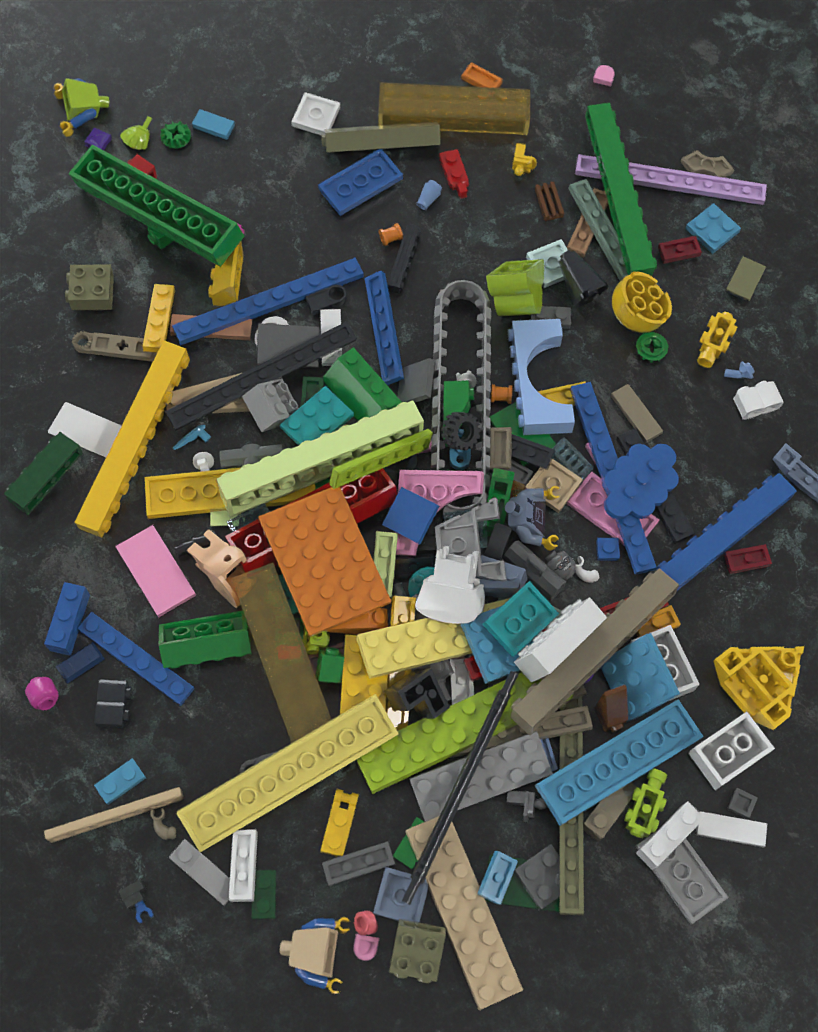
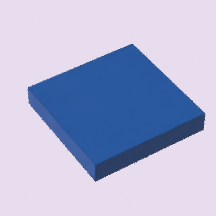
(410, 515)

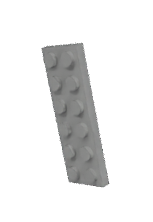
(499, 771)

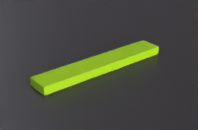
(380, 458)

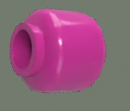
(41, 693)

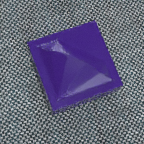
(98, 138)

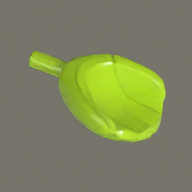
(137, 136)

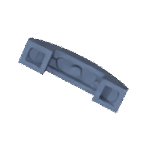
(796, 471)

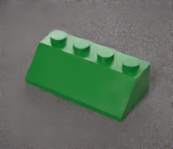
(359, 386)
(204, 639)

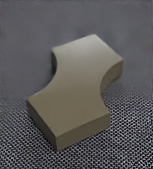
(706, 165)

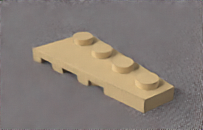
(185, 394)

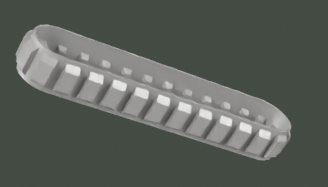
(474, 293)

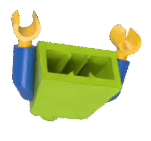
(80, 102)

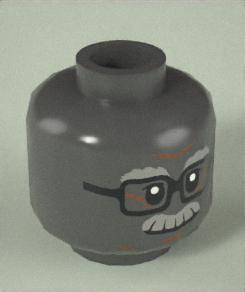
(561, 564)

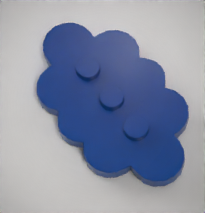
(640, 481)

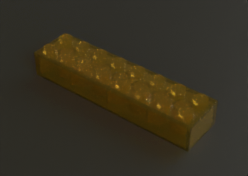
(456, 107)
(281, 651)

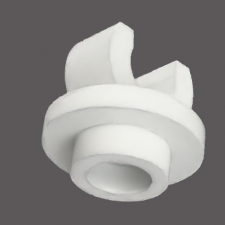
(467, 376)
(203, 461)

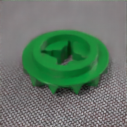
(180, 139)
(658, 342)

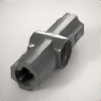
(247, 455)

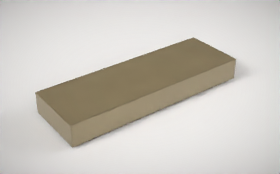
(636, 413)

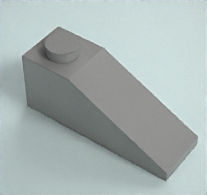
(202, 871)

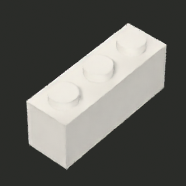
(670, 835)

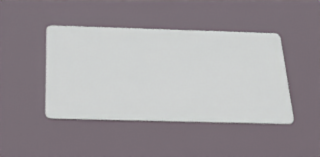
(85, 429)

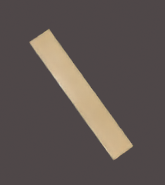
(114, 815)

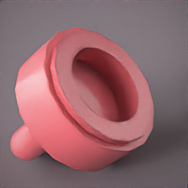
(365, 923)

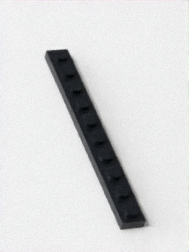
(268, 371)

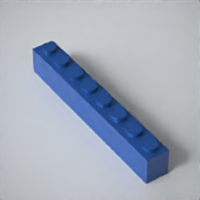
(728, 530)

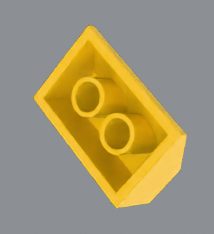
(227, 279)

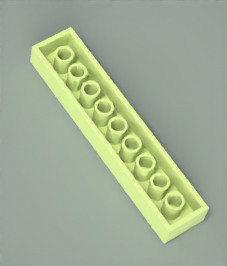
(315, 459)

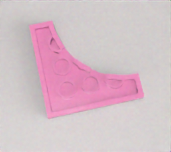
(439, 488)

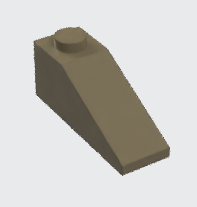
(607, 812)

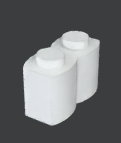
(758, 399)

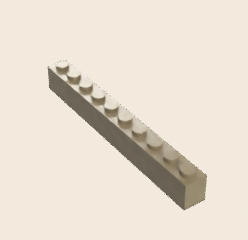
(594, 651)

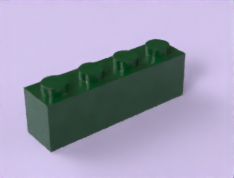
(43, 473)

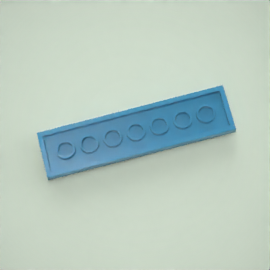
(618, 762)

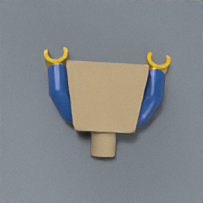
(314, 951)

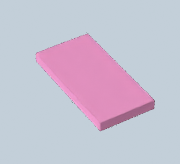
(589, 502)
(155, 571)

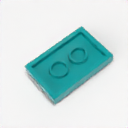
(317, 416)
(520, 619)

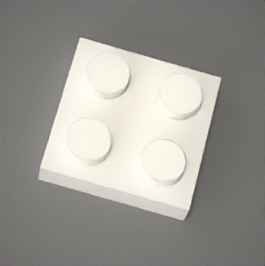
(315, 114)

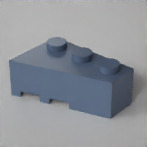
(515, 577)

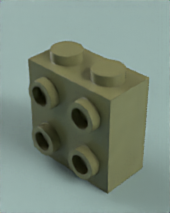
(90, 287)
(417, 951)

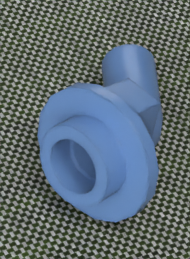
(745, 371)

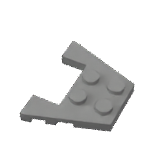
(463, 538)

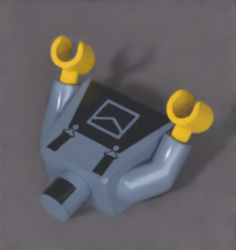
(528, 516)

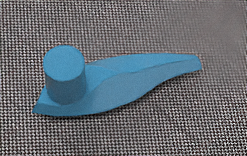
(198, 431)

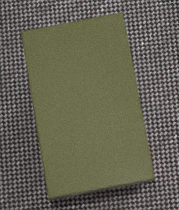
(745, 278)

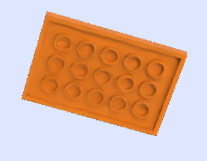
(324, 560)

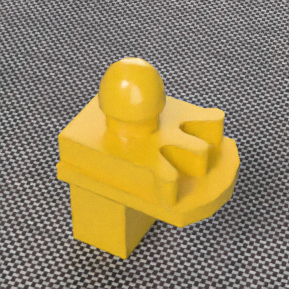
(522, 163)

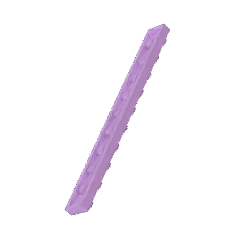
(682, 181)

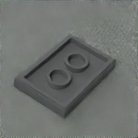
(277, 339)

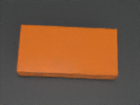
(480, 78)

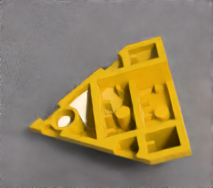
(761, 681)

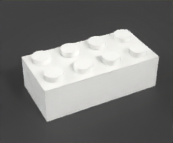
(560, 639)

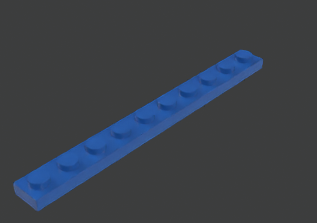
(266, 301)
(605, 458)

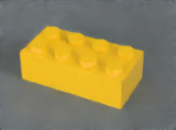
(355, 679)

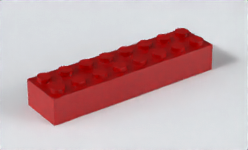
(364, 497)

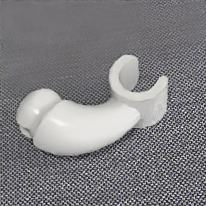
(586, 576)

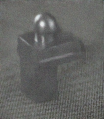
(528, 800)

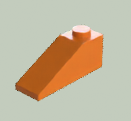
(368, 622)

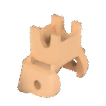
(217, 562)

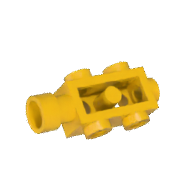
(716, 339)

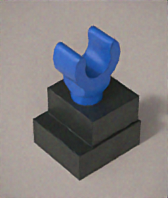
(133, 897)

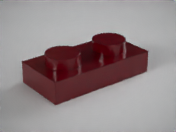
(679, 249)
(747, 559)

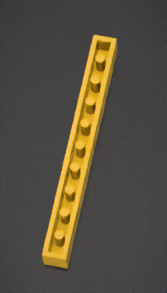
(132, 439)

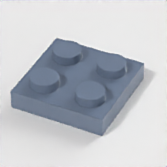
(390, 896)

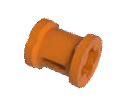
(390, 234)
(501, 394)

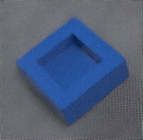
(608, 549)

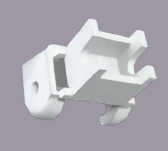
(450, 592)

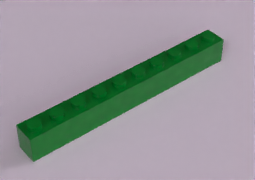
(619, 189)

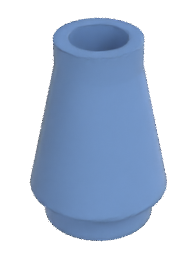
(430, 192)

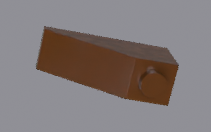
(613, 709)

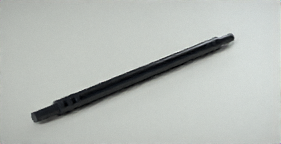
(460, 787)

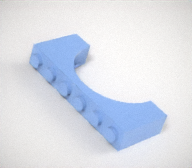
(537, 412)

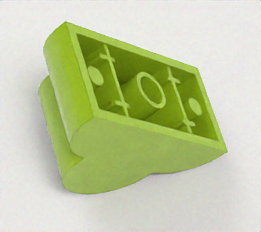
(517, 287)

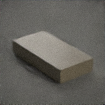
(500, 448)

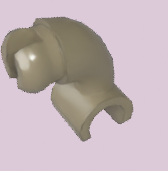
(163, 831)

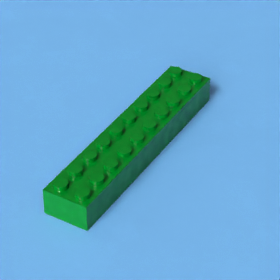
(157, 205)

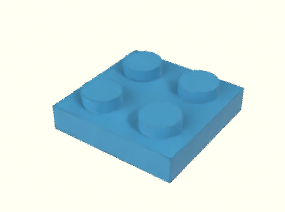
(713, 228)

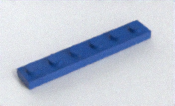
(384, 328)
(136, 658)

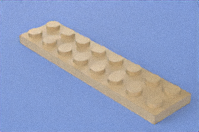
(466, 918)

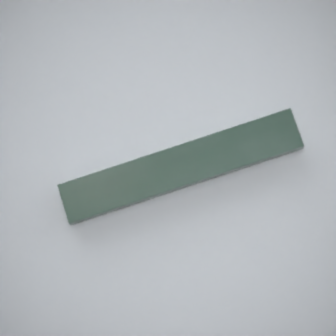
(599, 225)

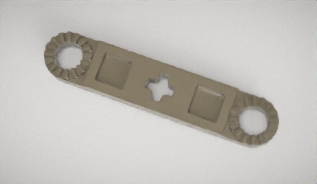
(108, 346)

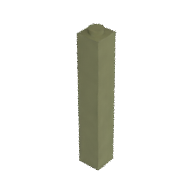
(381, 137)

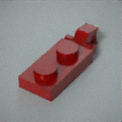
(454, 172)

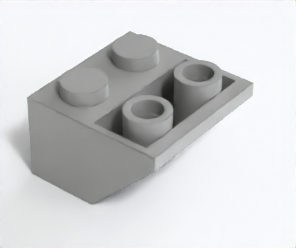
(270, 404)

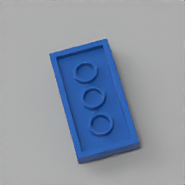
(360, 181)

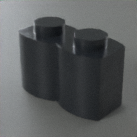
(112, 703)

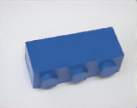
(67, 619)

